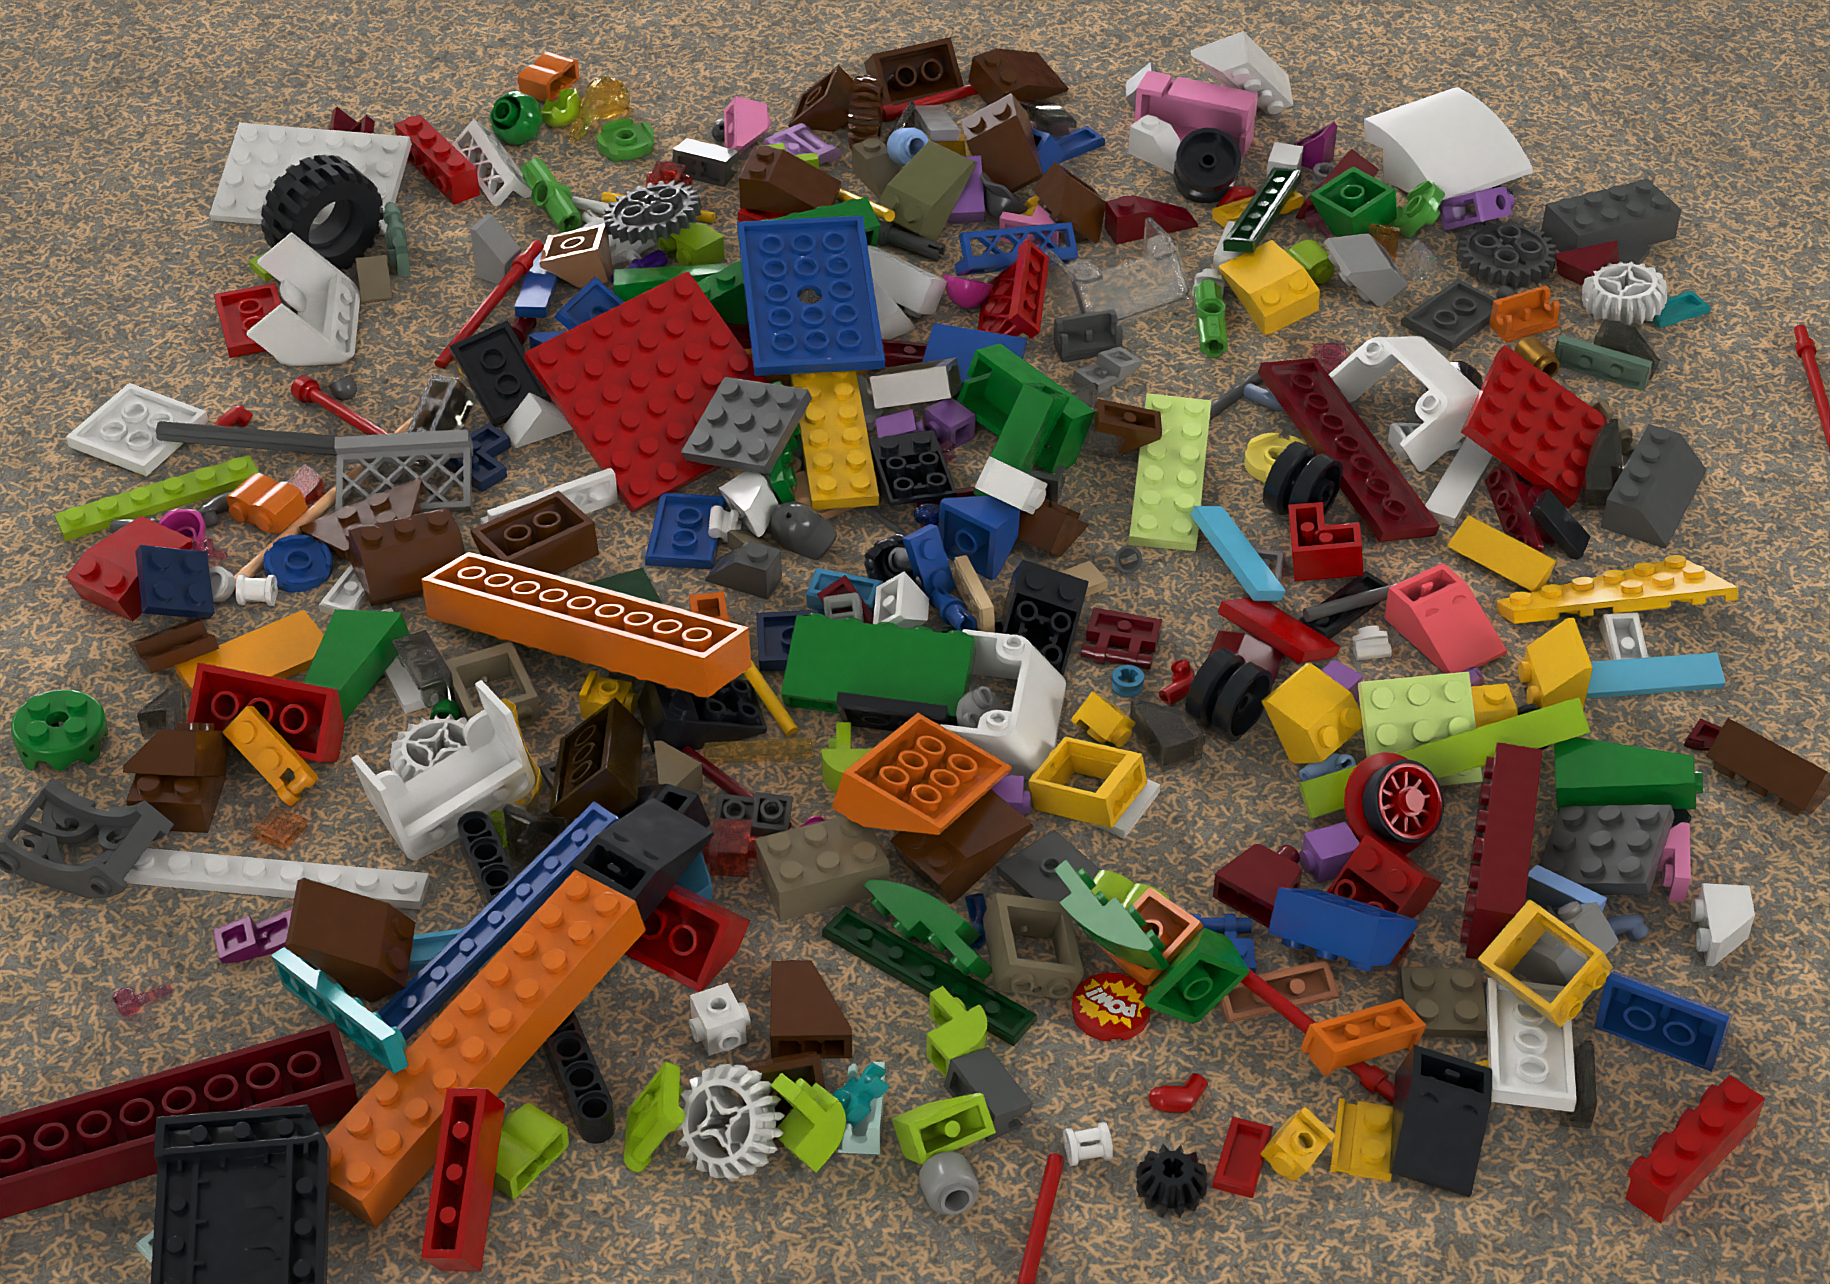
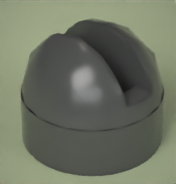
(344, 388)
(1127, 551)

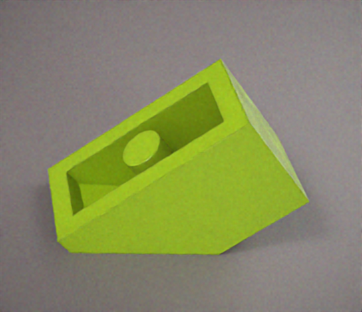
(942, 1126)

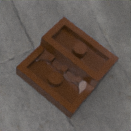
(173, 645)

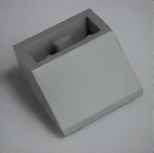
(1366, 266)

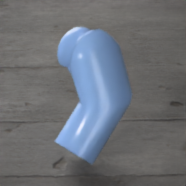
(1332, 764)

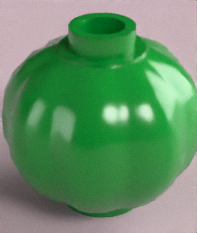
(516, 118)

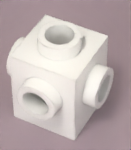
(718, 1019)

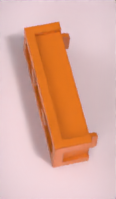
(1362, 1035)

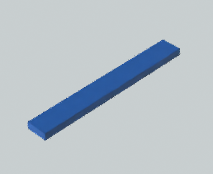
(493, 925)

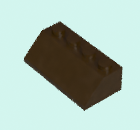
(599, 763)

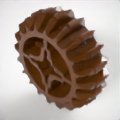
(865, 109)

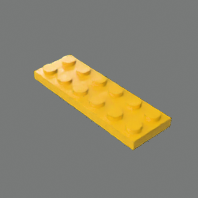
(836, 442)

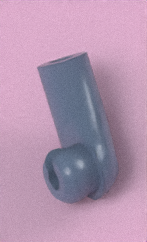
(1262, 396)
(1631, 924)

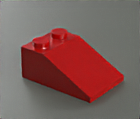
(108, 569)

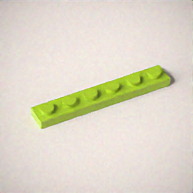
(155, 497)

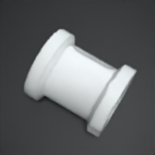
(256, 589)
(1100, 1135)

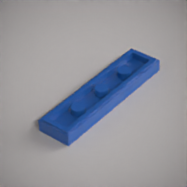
(536, 292)

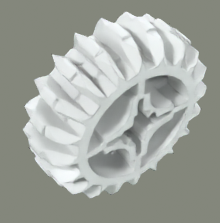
(1625, 293)
(426, 745)
(747, 1135)

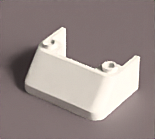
(325, 303)
(1440, 408)
(1031, 727)
(475, 778)

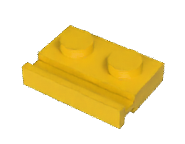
(1363, 1140)

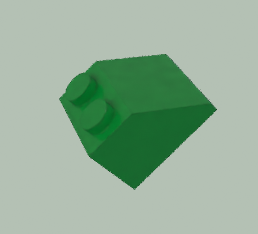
(1355, 202)
(1197, 977)

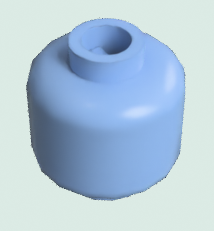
(905, 144)

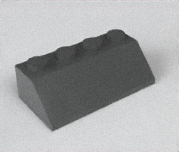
(1654, 488)

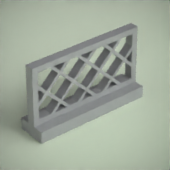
(408, 448)

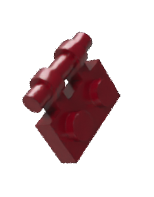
(1121, 630)

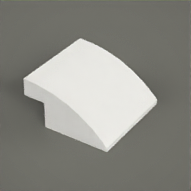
(1446, 142)

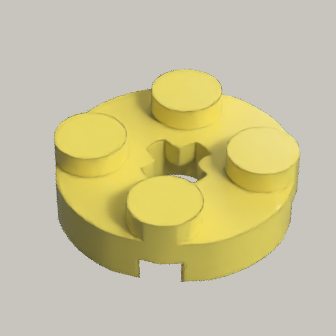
(1260, 453)

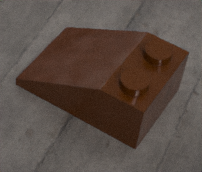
(1015, 72)
(1005, 143)
(784, 183)
(965, 848)
(351, 938)

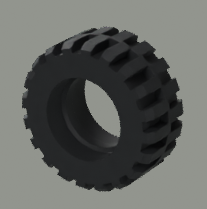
(309, 189)

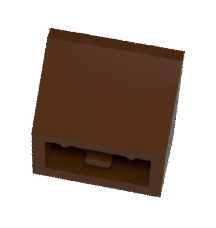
(1071, 201)
(1050, 527)

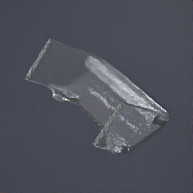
(1133, 288)

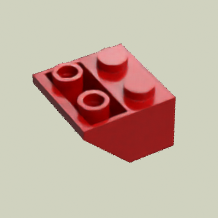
(1385, 879)

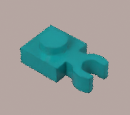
(858, 1093)

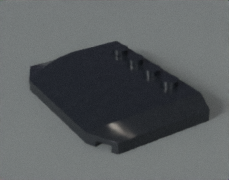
(241, 1198)

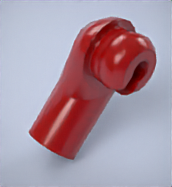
(1236, 193)
(235, 414)
(1181, 682)
(1178, 1098)

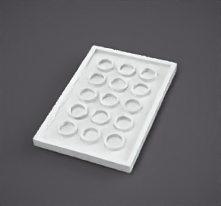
(265, 151)

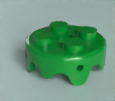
(61, 745)

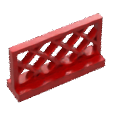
(1017, 295)

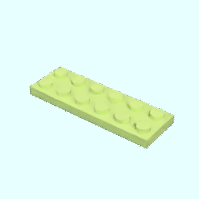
(1171, 475)

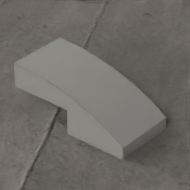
(1109, 369)

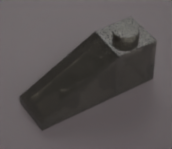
(442, 407)

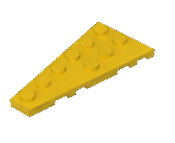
(1630, 590)

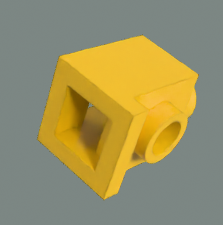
(600, 690)
(1104, 720)
(1297, 1144)

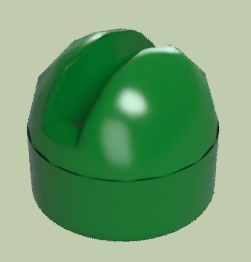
(444, 708)

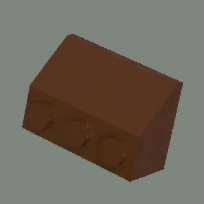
(916, 71)
(540, 536)
(401, 552)
(1769, 768)

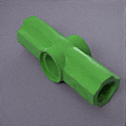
(551, 195)
(1210, 318)

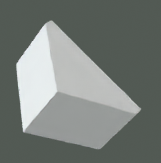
(534, 421)

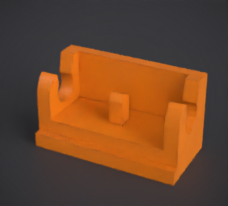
(1524, 314)

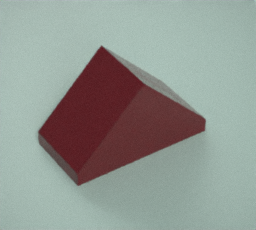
(1581, 262)
(1250, 649)

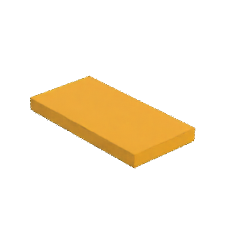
(272, 650)

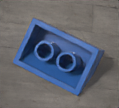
(1339, 927)
(1662, 1020)

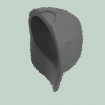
(999, 199)
(803, 532)

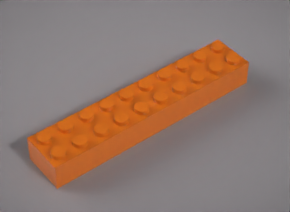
(588, 624)
(479, 1041)

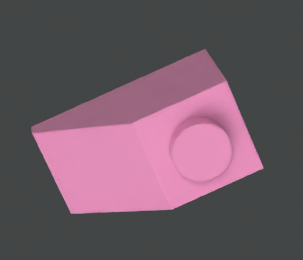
(744, 123)

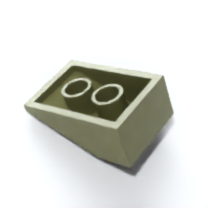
(927, 189)

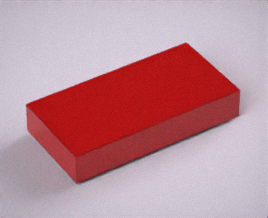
(1241, 1157)

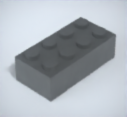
(1619, 213)

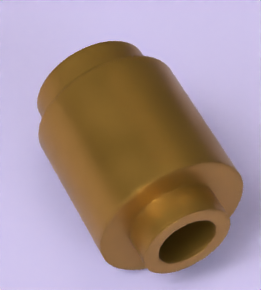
(1538, 355)

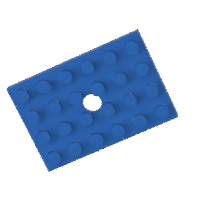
(819, 255)

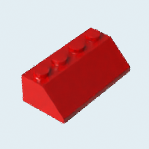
(302, 713)
(689, 938)

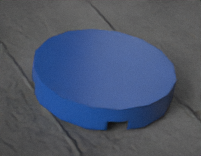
(298, 563)

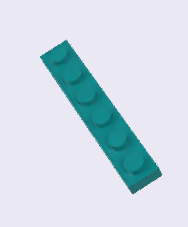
(336, 1006)

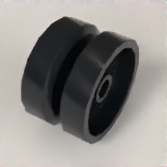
(1206, 165)
(1302, 478)
(1228, 694)

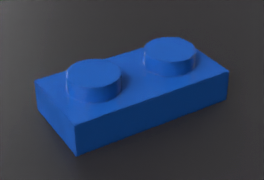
(929, 559)

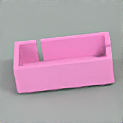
(1198, 105)

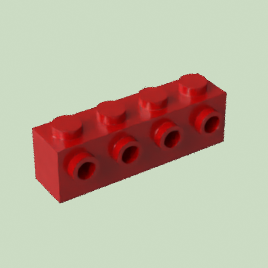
(439, 160)
(1693, 1148)
(463, 1180)

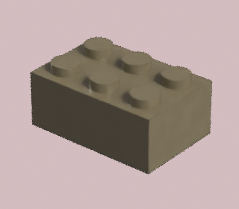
(819, 866)

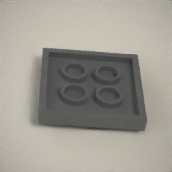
(746, 425)
(1609, 846)

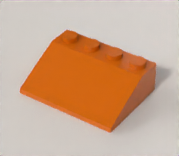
(917, 779)

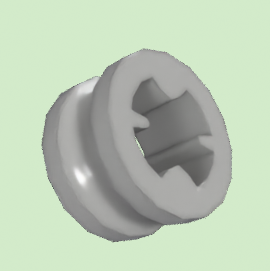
(1320, 171)

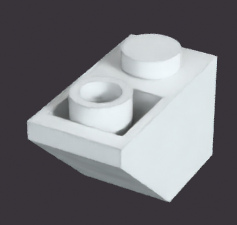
(1724, 919)

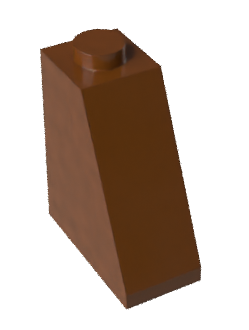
(805, 1013)

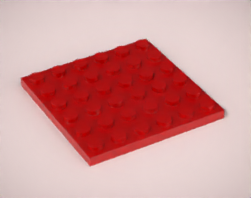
(641, 383)

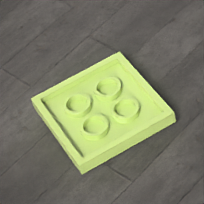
(1415, 712)

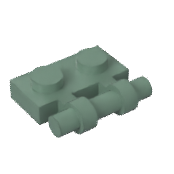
(396, 240)

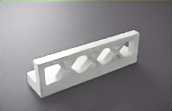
(492, 156)
(586, 493)

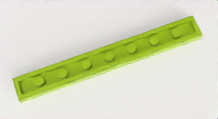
(1462, 750)

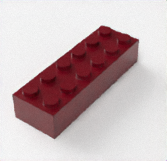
(1503, 847)

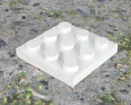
(126, 429)

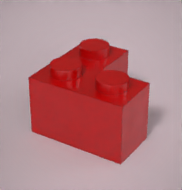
(1323, 549)

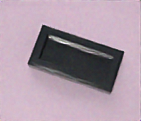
(1560, 525)

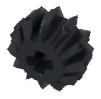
(1171, 1180)

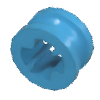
(1131, 673)

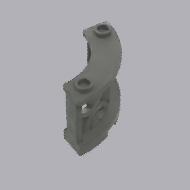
(100, 877)

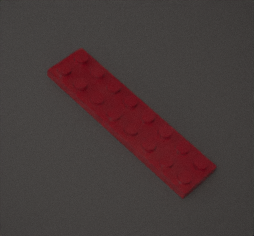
(1335, 429)

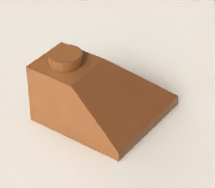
(579, 255)

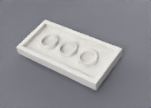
(1528, 1052)

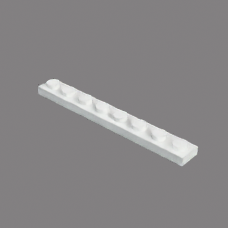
(273, 876)

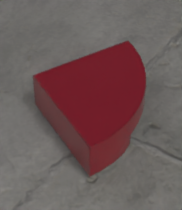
(1702, 735)

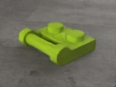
(653, 1117)

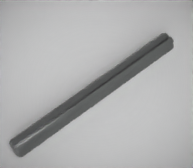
(246, 438)

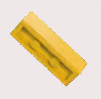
(1502, 554)

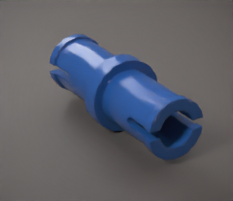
(952, 610)

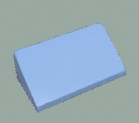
(1554, 890)

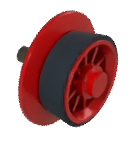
(1393, 801)

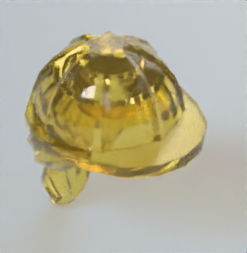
(602, 100)

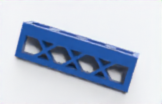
(999, 260)

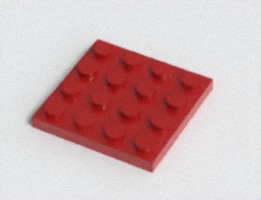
(1534, 425)

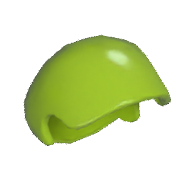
(564, 110)

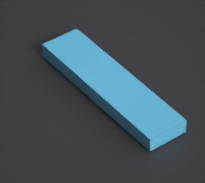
(1238, 553)
(1655, 675)

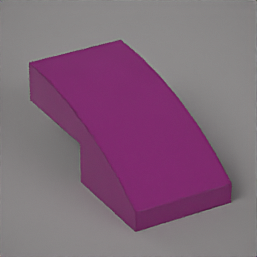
(247, 940)

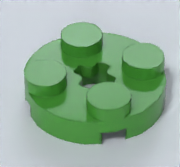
(624, 140)
(1420, 209)

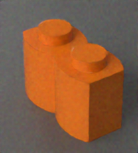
(548, 76)
(266, 503)

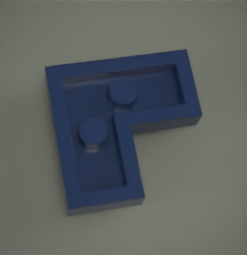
(486, 470)

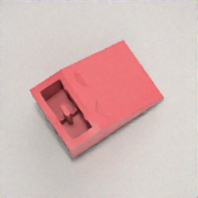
(1443, 620)

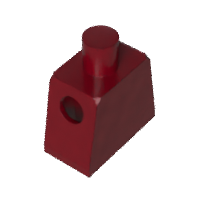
(1253, 880)

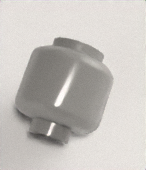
(948, 1183)

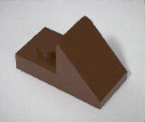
(1130, 424)

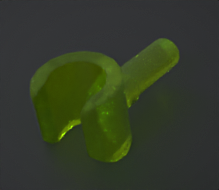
(499, 823)

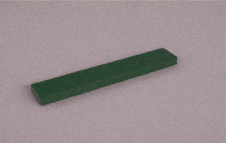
(1262, 210)
(926, 972)

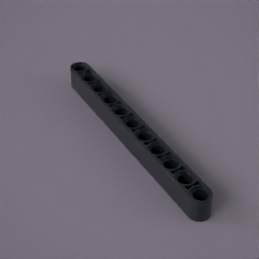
(567, 1046)

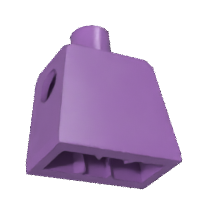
(1488, 203)

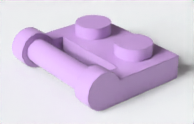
(800, 140)

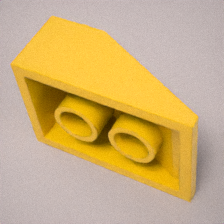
(1271, 287)

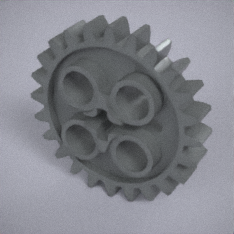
(652, 212)
(1506, 253)

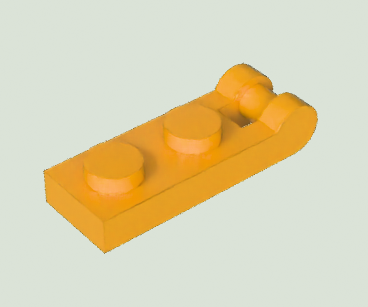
(270, 754)

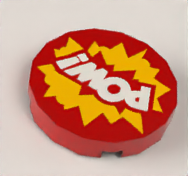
(1110, 1007)

